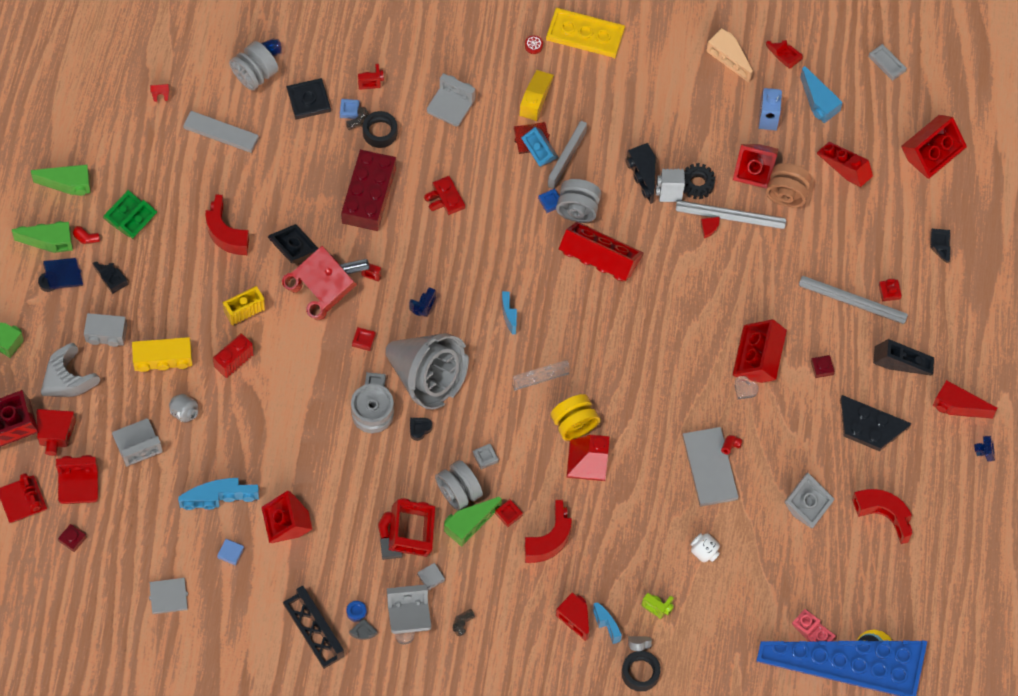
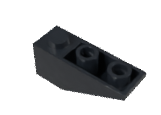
(642, 162)

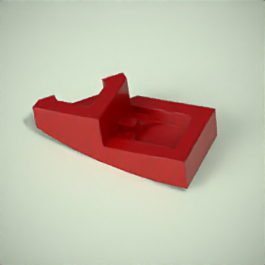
(785, 53)

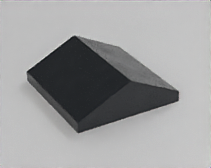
(293, 244)

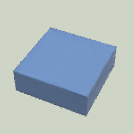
(349, 108)
(230, 552)

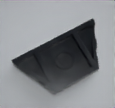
(869, 424)

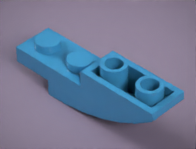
(210, 494)

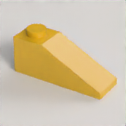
(535, 95)

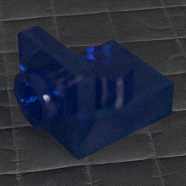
(425, 304)

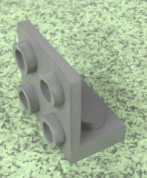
(137, 442)

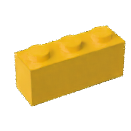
(162, 354)

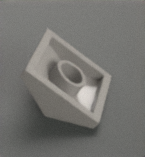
(808, 501)

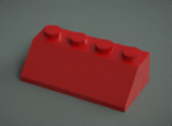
(600, 251)

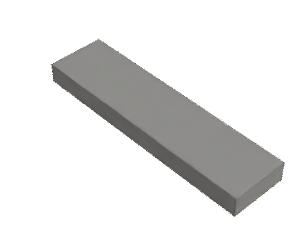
(221, 131)
(567, 154)

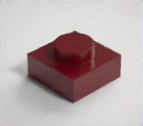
(822, 366)
(72, 538)

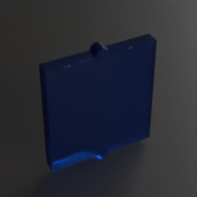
(62, 273)

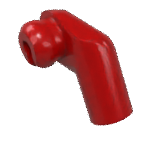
(85, 238)
(383, 525)

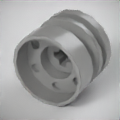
(253, 65)

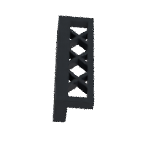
(319, 622)

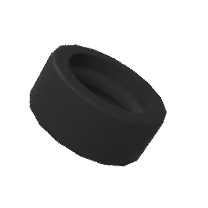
(380, 116)
(640, 656)

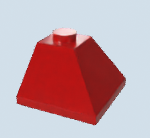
(755, 164)
(588, 457)
(286, 518)

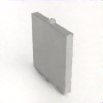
(168, 596)

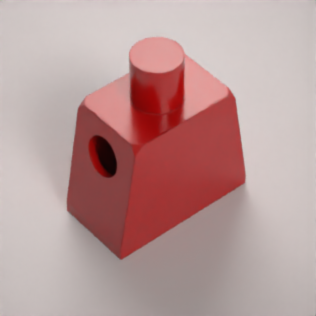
(54, 429)

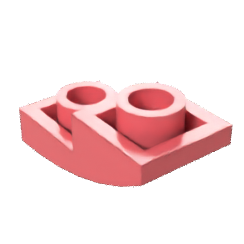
(811, 628)

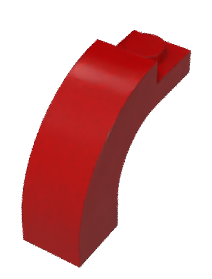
(227, 238)
(886, 504)
(547, 546)

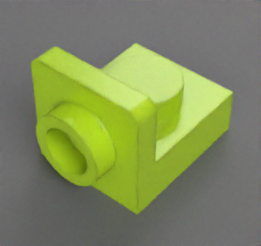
(655, 606)

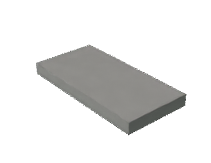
(710, 467)

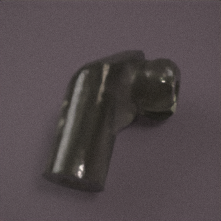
(357, 122)
(460, 620)

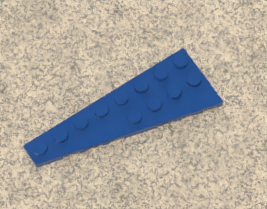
(873, 665)

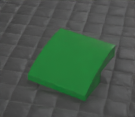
(130, 214)

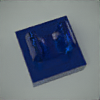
(986, 448)

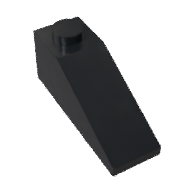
(902, 358)

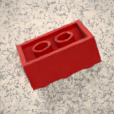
(934, 145)
(760, 351)

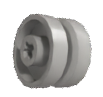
(578, 200)
(372, 408)
(458, 485)

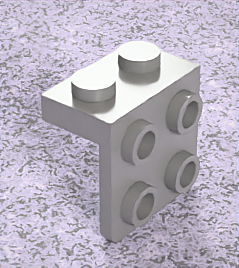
(452, 100)
(408, 609)

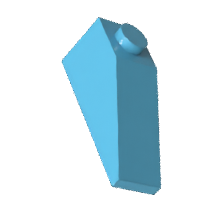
(821, 99)

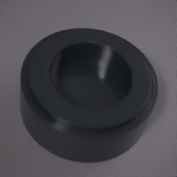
(43, 283)

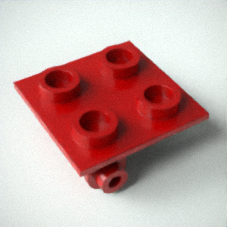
(22, 498)

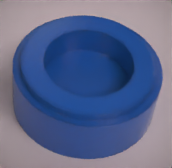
(356, 611)

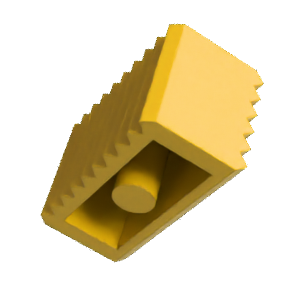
(244, 305)

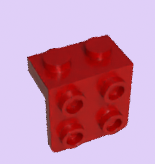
(77, 479)

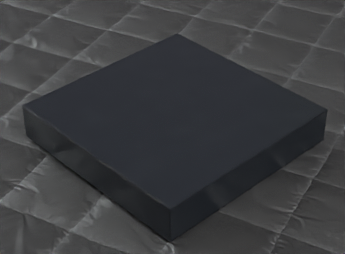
(308, 98)

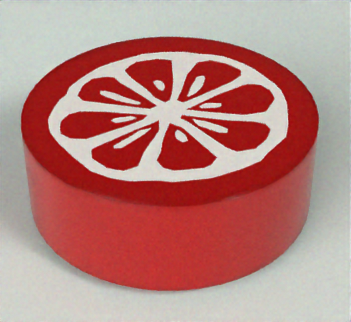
(533, 44)

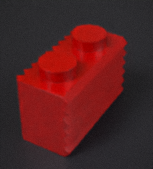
(233, 355)

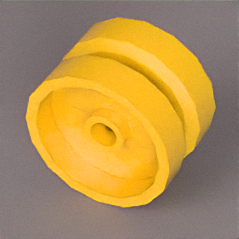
(575, 417)

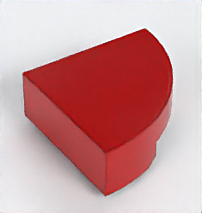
(709, 226)

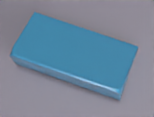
(539, 147)

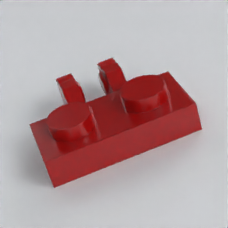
(448, 195)

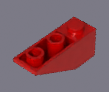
(846, 163)

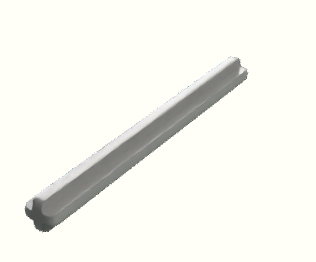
(730, 214)
(853, 299)

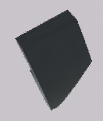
(940, 243)
(111, 276)

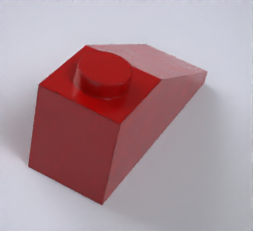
(960, 402)

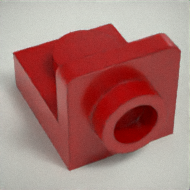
(370, 80)

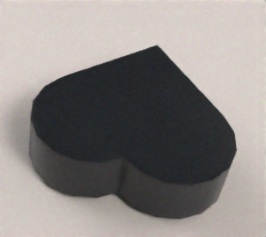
(419, 428)

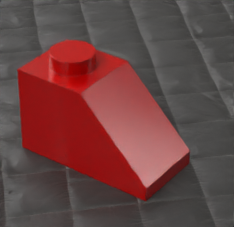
(574, 614)

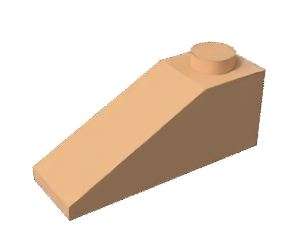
(728, 51)

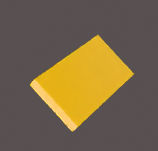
(585, 32)

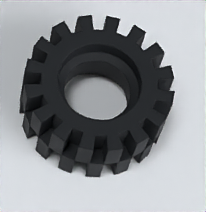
(703, 173)

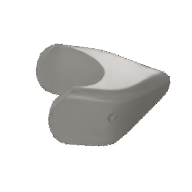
(59, 381)

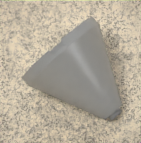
(429, 367)

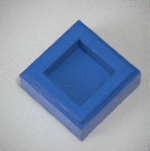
(549, 200)

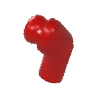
(730, 442)

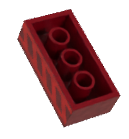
(368, 190)
(16, 418)

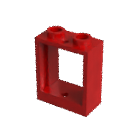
(406, 545)

